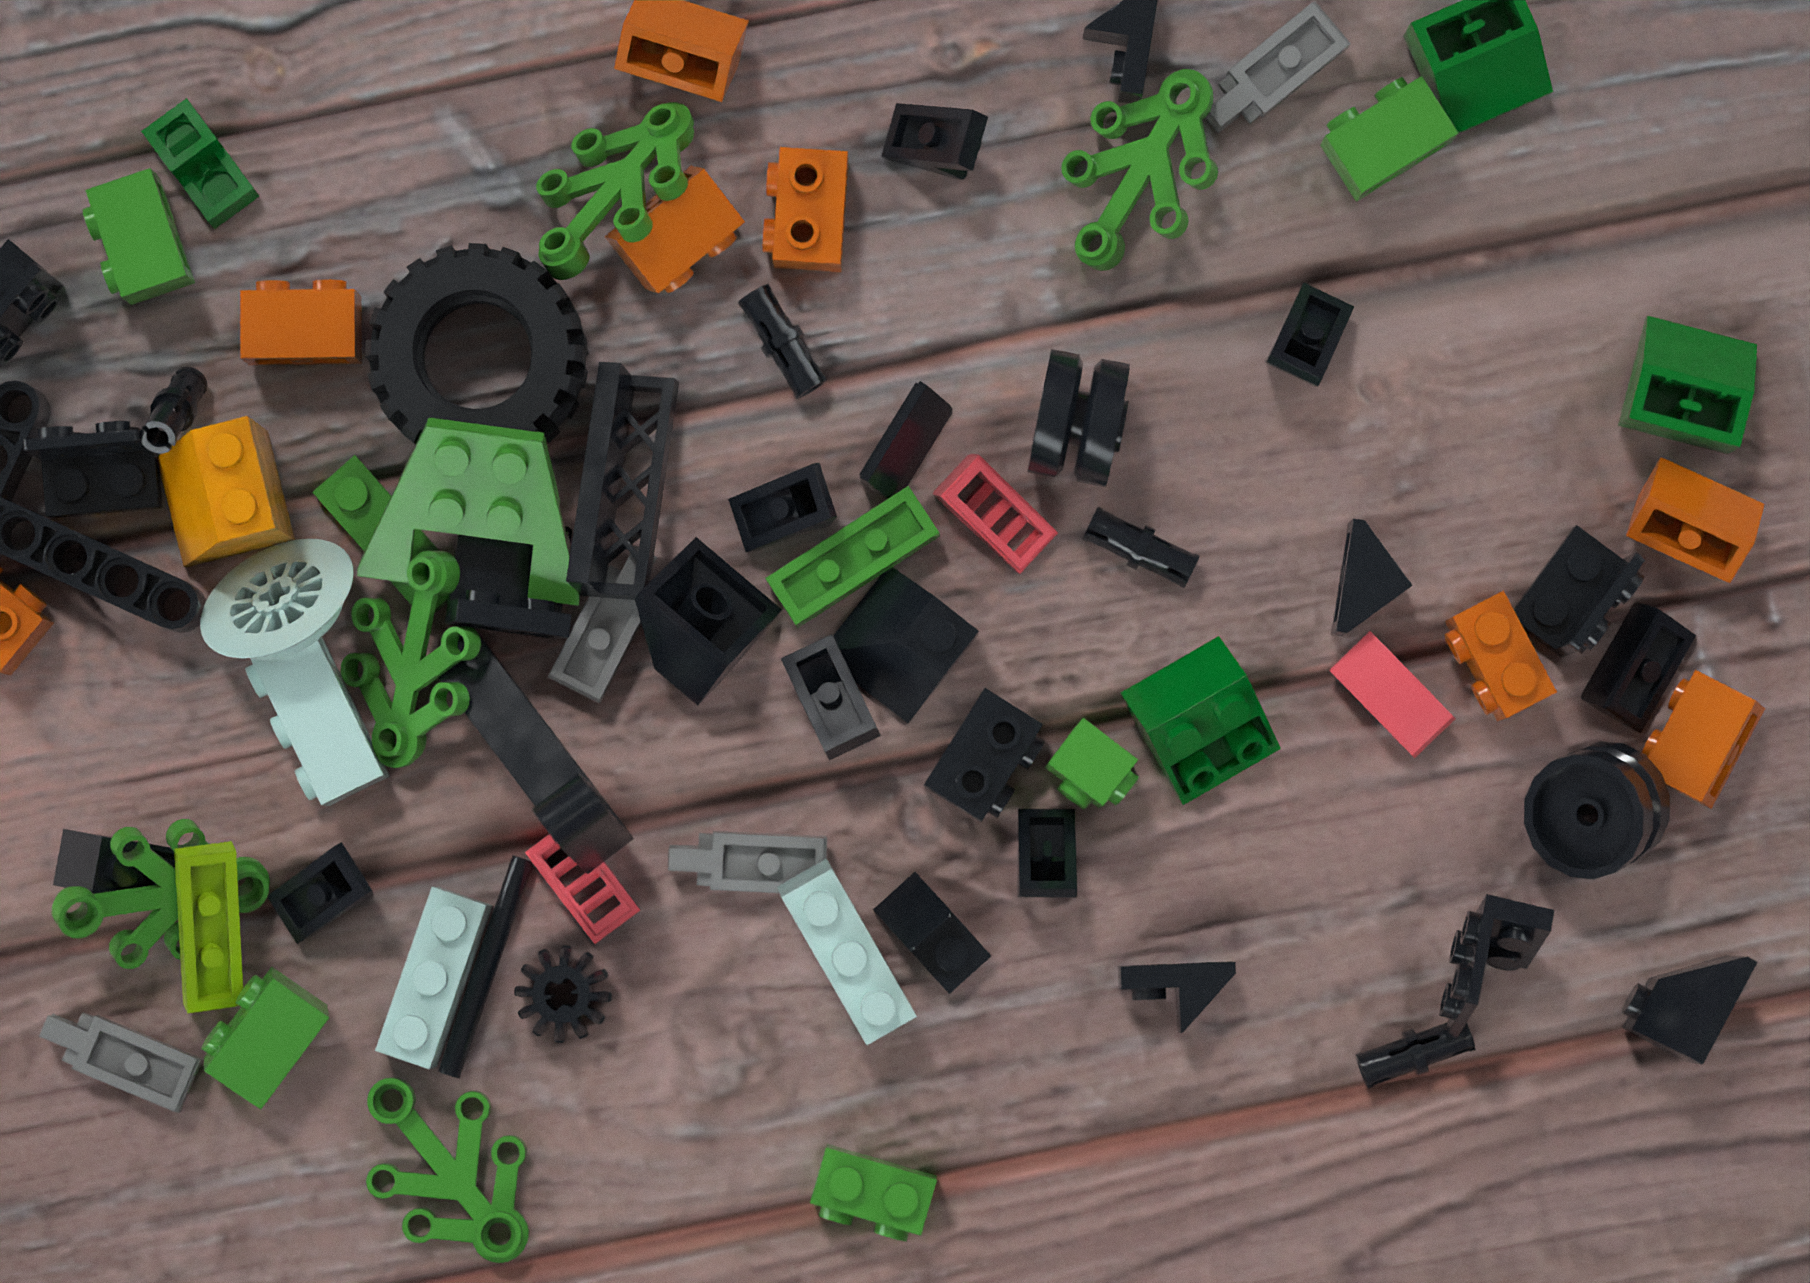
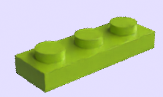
(209, 926)

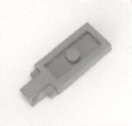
(1278, 67)
(599, 639)
(747, 859)
(125, 1058)

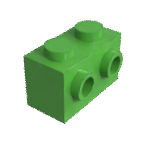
(1387, 137)
(138, 237)
(1092, 767)
(264, 1036)
(873, 1190)

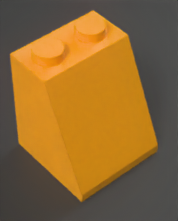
(224, 491)

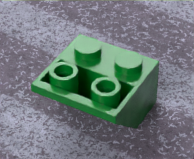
(1480, 59)
(1690, 386)
(1201, 720)

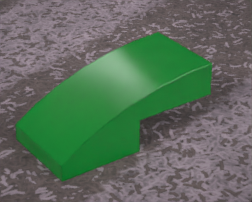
(200, 163)

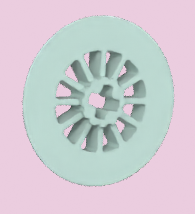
(278, 600)

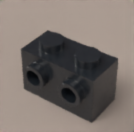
(984, 756)

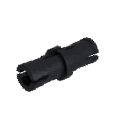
(782, 341)
(165, 417)
(1141, 547)
(1412, 1053)

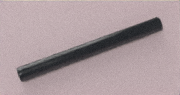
(485, 967)

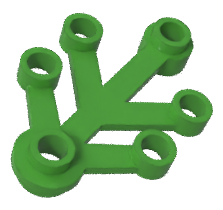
(663, 133)
(1147, 161)
(409, 664)
(159, 897)
(455, 1177)

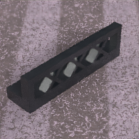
(602, 476)

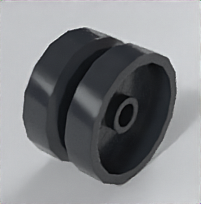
(1080, 418)
(1596, 810)

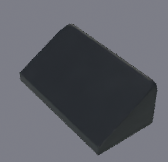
(906, 441)
(1638, 666)

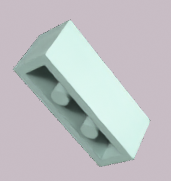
(319, 723)
(846, 951)
(433, 977)

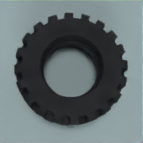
(463, 279)

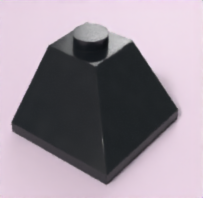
(701, 619)
(902, 643)
(1687, 1006)

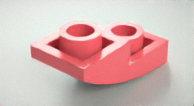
(1392, 694)

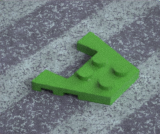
(481, 486)

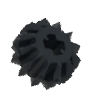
(560, 975)

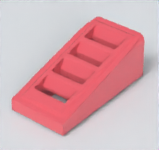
(981, 527)
(596, 931)

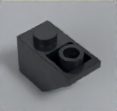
(89, 863)

